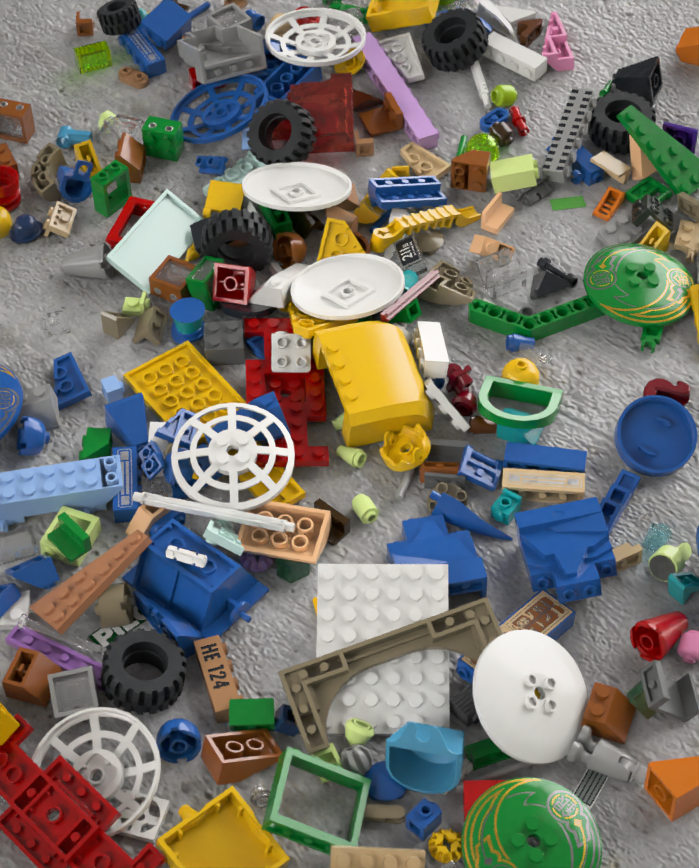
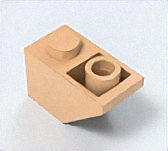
(485, 246)
(145, 518)

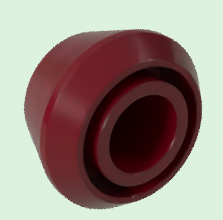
(465, 403)

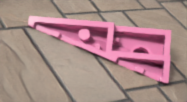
(556, 46)

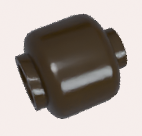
(502, 133)

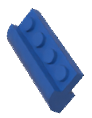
(405, 192)

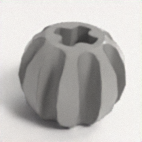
(356, 759)

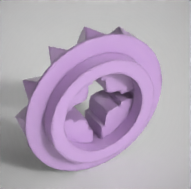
(250, 563)

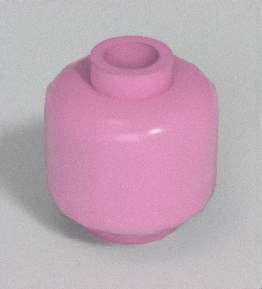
(689, 646)

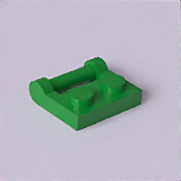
(650, 186)

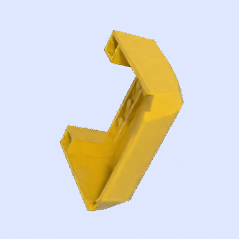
(374, 380)

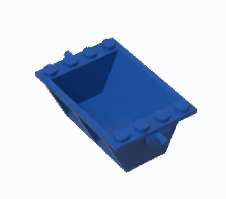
(204, 597)

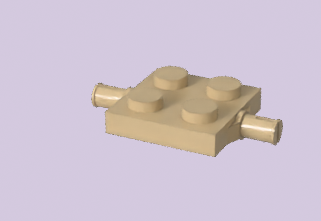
(688, 239)

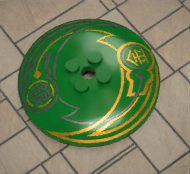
(616, 289)
(525, 808)

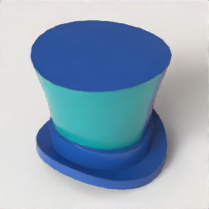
(187, 319)

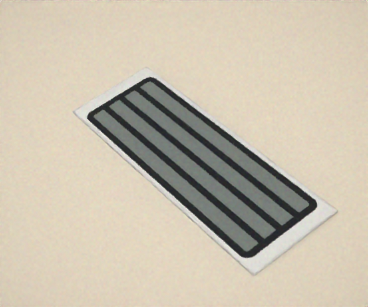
(590, 787)

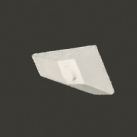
(277, 289)

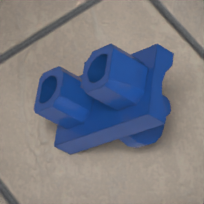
(211, 164)

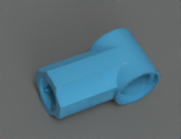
(68, 136)

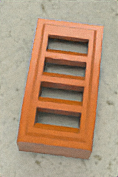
(612, 193)

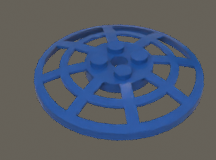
(220, 113)

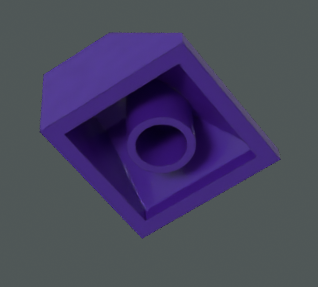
(684, 135)

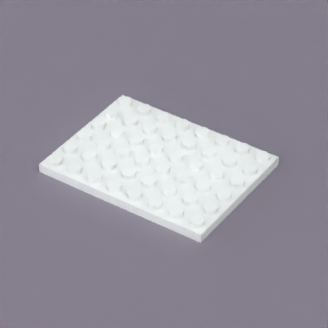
(370, 601)

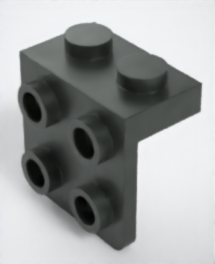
(651, 207)

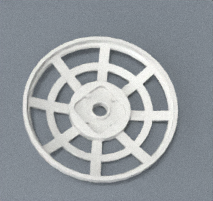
(315, 42)
(233, 465)
(106, 761)

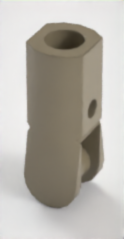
(382, 813)

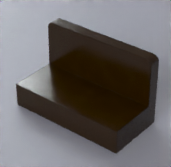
(304, 222)
(340, 523)

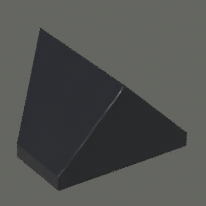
(546, 283)

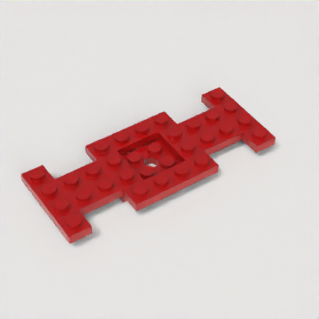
(297, 412)
(74, 837)

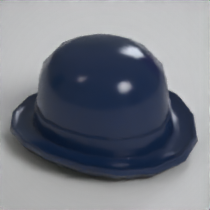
(25, 229)

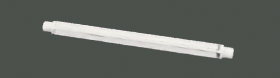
(214, 512)

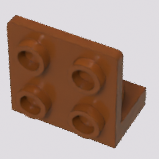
(383, 119)

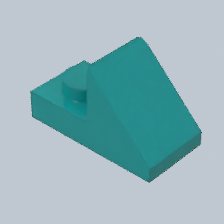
(682, 585)

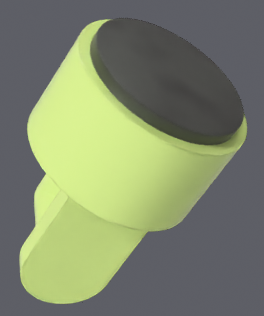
(669, 560)

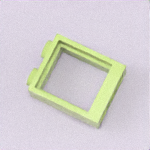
(88, 522)

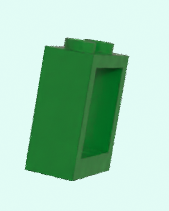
(110, 203)

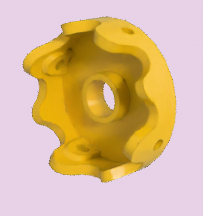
(395, 448)

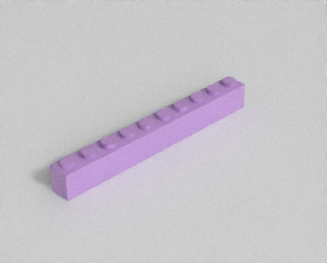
(387, 79)

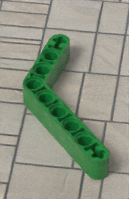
(535, 326)

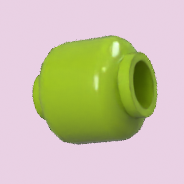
(504, 95)

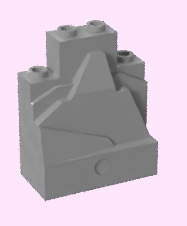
(222, 52)

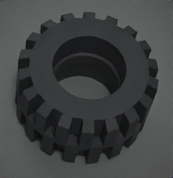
(119, 17)

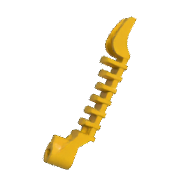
(440, 217)

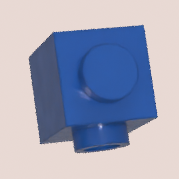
(424, 818)

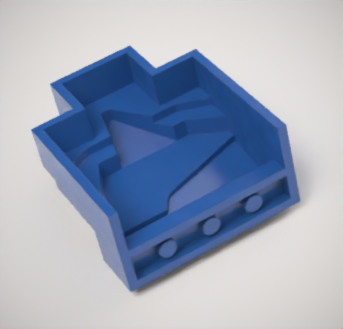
(430, 543)
(566, 548)

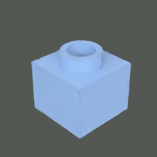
(112, 389)

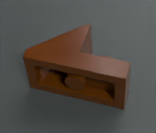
(529, 30)

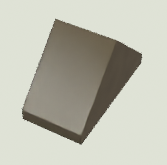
(116, 323)

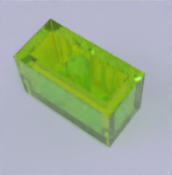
(92, 57)

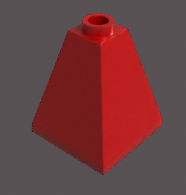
(233, 283)

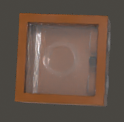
(16, 121)
(169, 279)

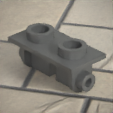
(529, 195)

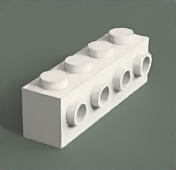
(515, 57)
(430, 349)

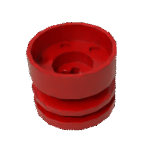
(9, 188)

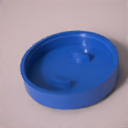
(655, 436)

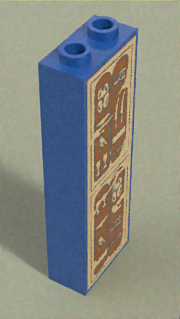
(539, 614)

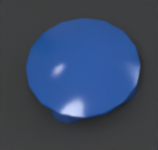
(382, 785)

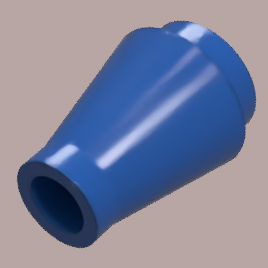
(514, 341)

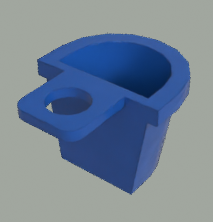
(73, 183)

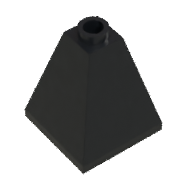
(640, 78)

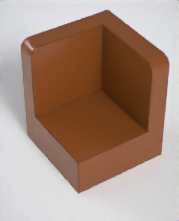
(84, 27)

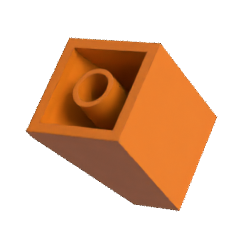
(689, 46)
(674, 785)

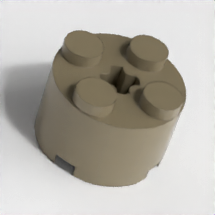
(115, 606)

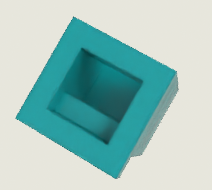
(505, 506)

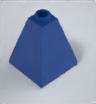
(128, 420)

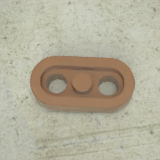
(133, 77)

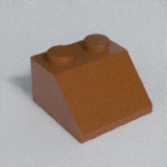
(608, 713)

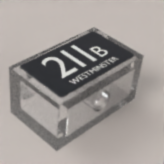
(409, 255)

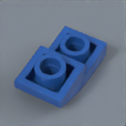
(152, 459)

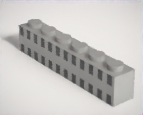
(569, 135)

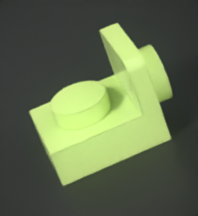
(136, 306)

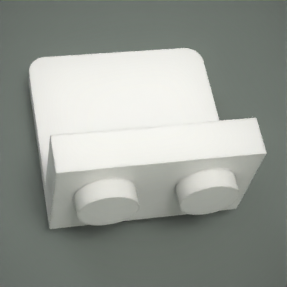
(290, 353)

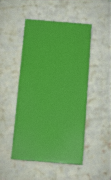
(567, 203)

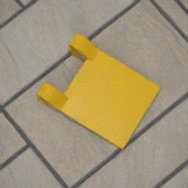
(223, 196)

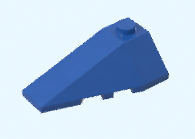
(267, 402)
(168, 623)

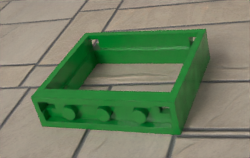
(301, 832)

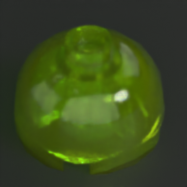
(484, 142)

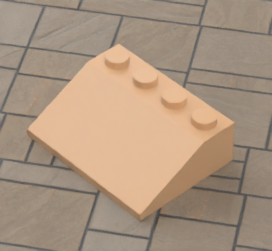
(302, 545)

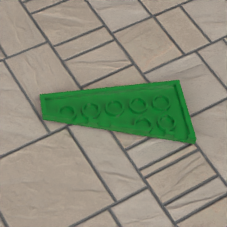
(669, 157)

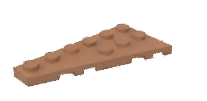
(75, 595)

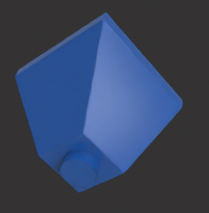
(36, 571)

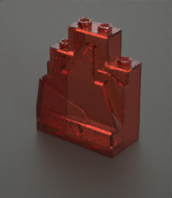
(332, 110)

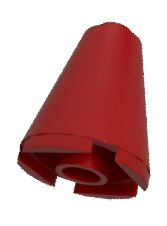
(658, 634)

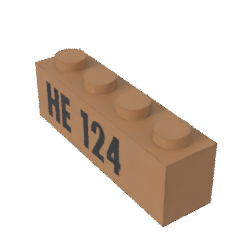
(217, 675)

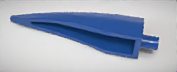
(462, 517)

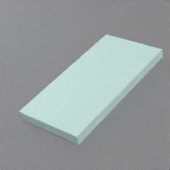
(157, 234)

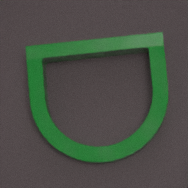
(521, 392)

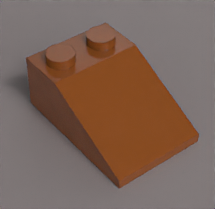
(239, 754)

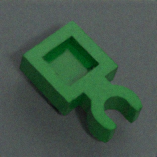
(651, 337)

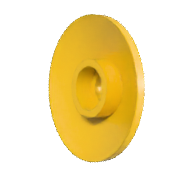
(352, 65)

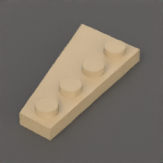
(375, 857)

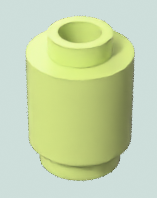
(365, 508)

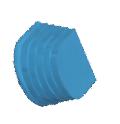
(425, 757)

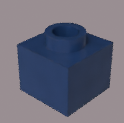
(285, 721)

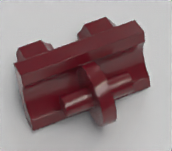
(458, 379)

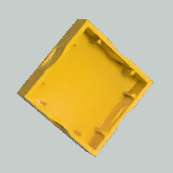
(400, 13)
(222, 837)

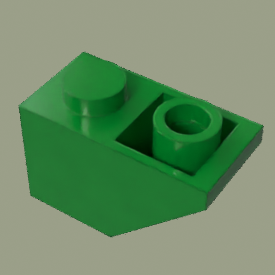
(96, 443)

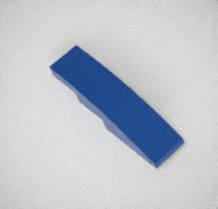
(618, 497)

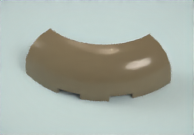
(45, 172)

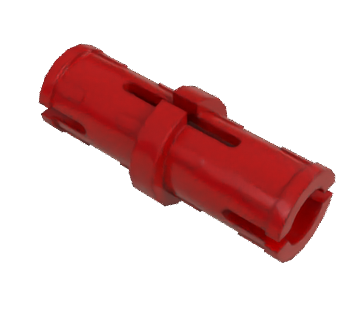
(519, 121)

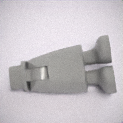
(605, 758)

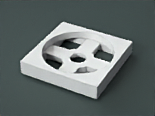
(150, 835)

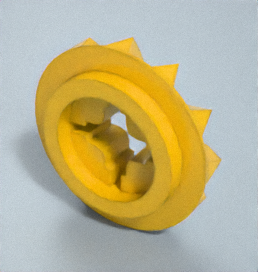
(440, 852)

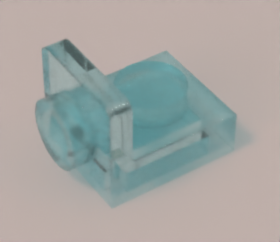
(657, 536)

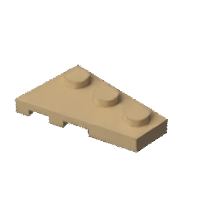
(423, 161)

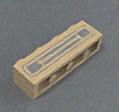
(544, 485)

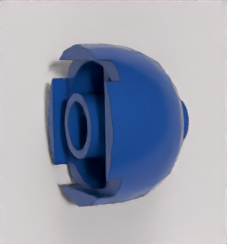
(31, 436)
(178, 740)

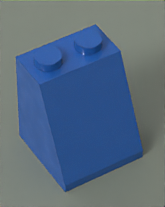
(166, 24)

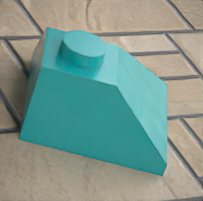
(524, 436)

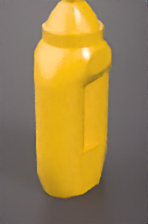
(192, 254)

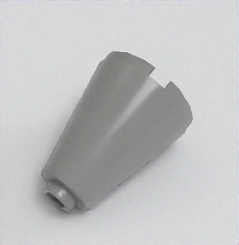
(89, 262)

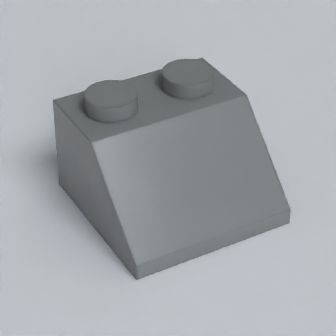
(41, 404)

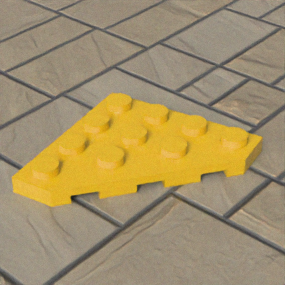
(338, 240)
(306, 325)

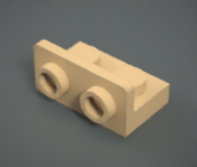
(60, 219)

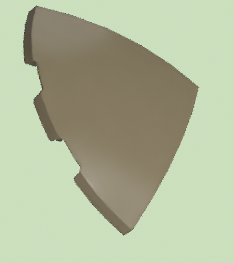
(450, 287)

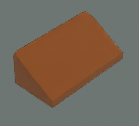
(438, 467)

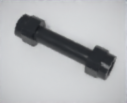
(545, 264)

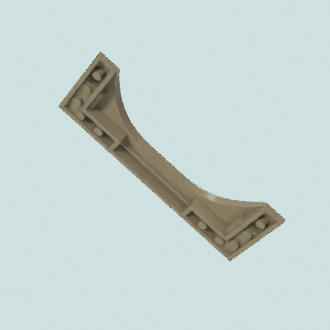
(316, 682)

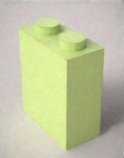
(514, 173)

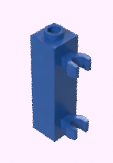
(584, 169)

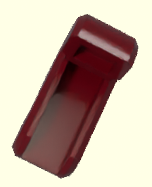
(663, 387)

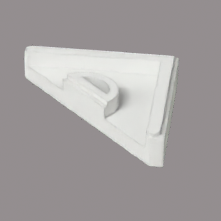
(514, 15)

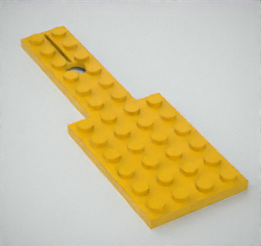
(190, 382)

